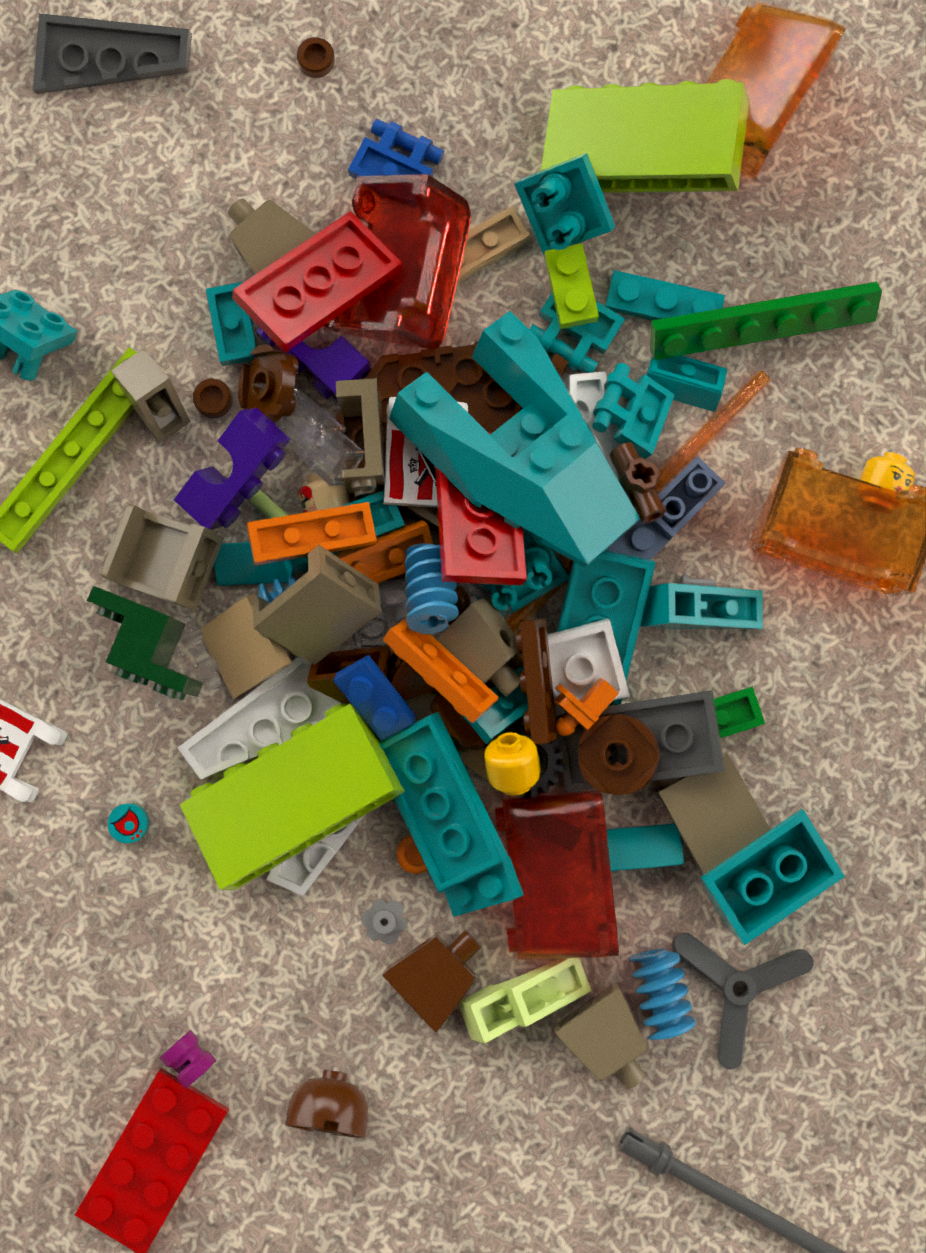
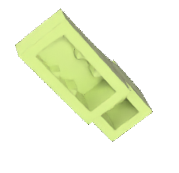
(523, 999)

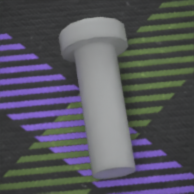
(696, 581)

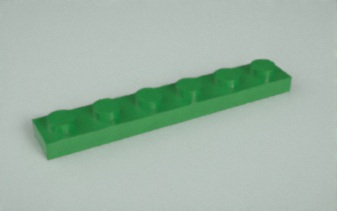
(764, 320)

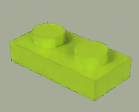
(571, 286)

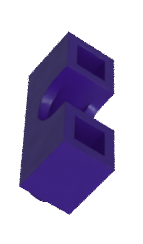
(327, 365)
(254, 448)

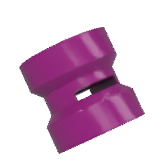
(188, 1059)

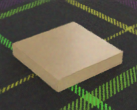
(241, 651)

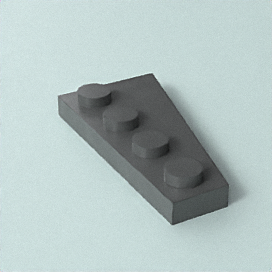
(104, 52)

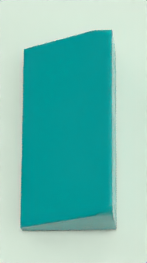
(690, 380)
(236, 567)
(644, 847)

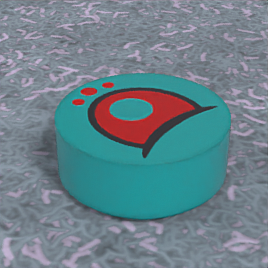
(128, 823)

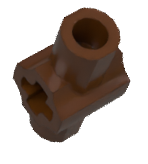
(638, 481)

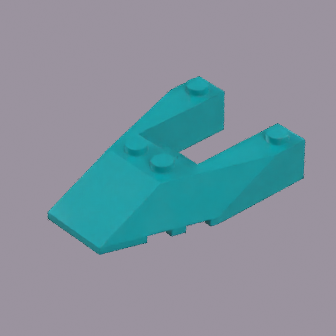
(537, 466)

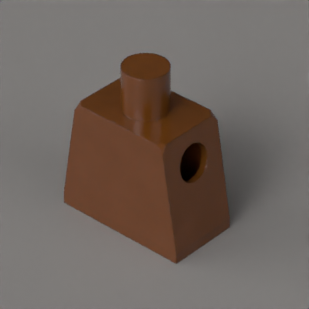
(434, 976)

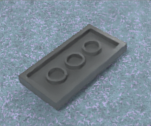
(684, 732)

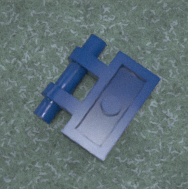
(380, 159)

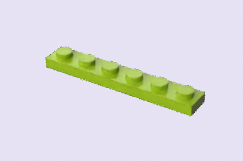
(64, 461)

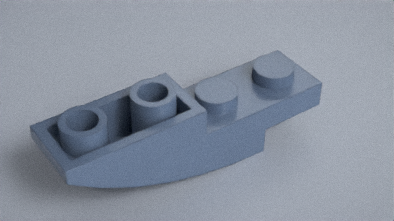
(682, 501)

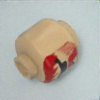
(320, 496)

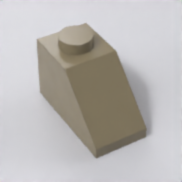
(151, 395)

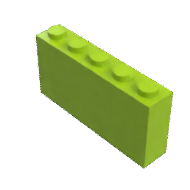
(652, 135)
(290, 797)

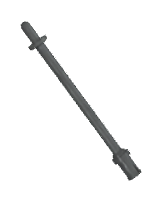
(661, 1160)

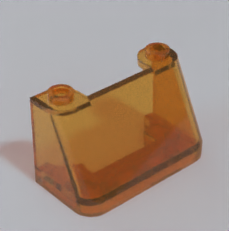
(778, 61)
(843, 526)

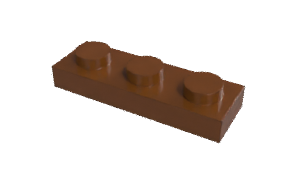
(537, 681)

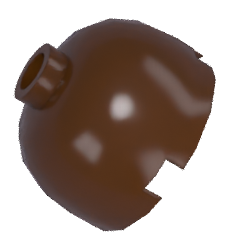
(329, 1106)

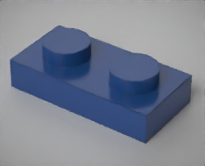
(374, 697)

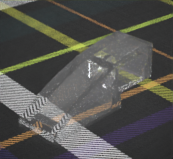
(320, 440)

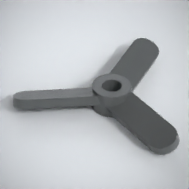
(725, 976)

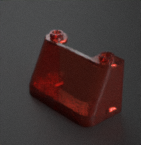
(428, 232)
(564, 874)

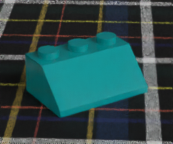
(771, 877)

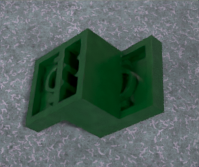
(144, 645)

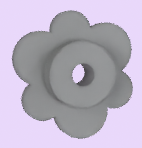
(392, 912)

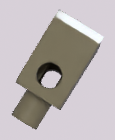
(264, 233)
(484, 645)
(605, 1037)

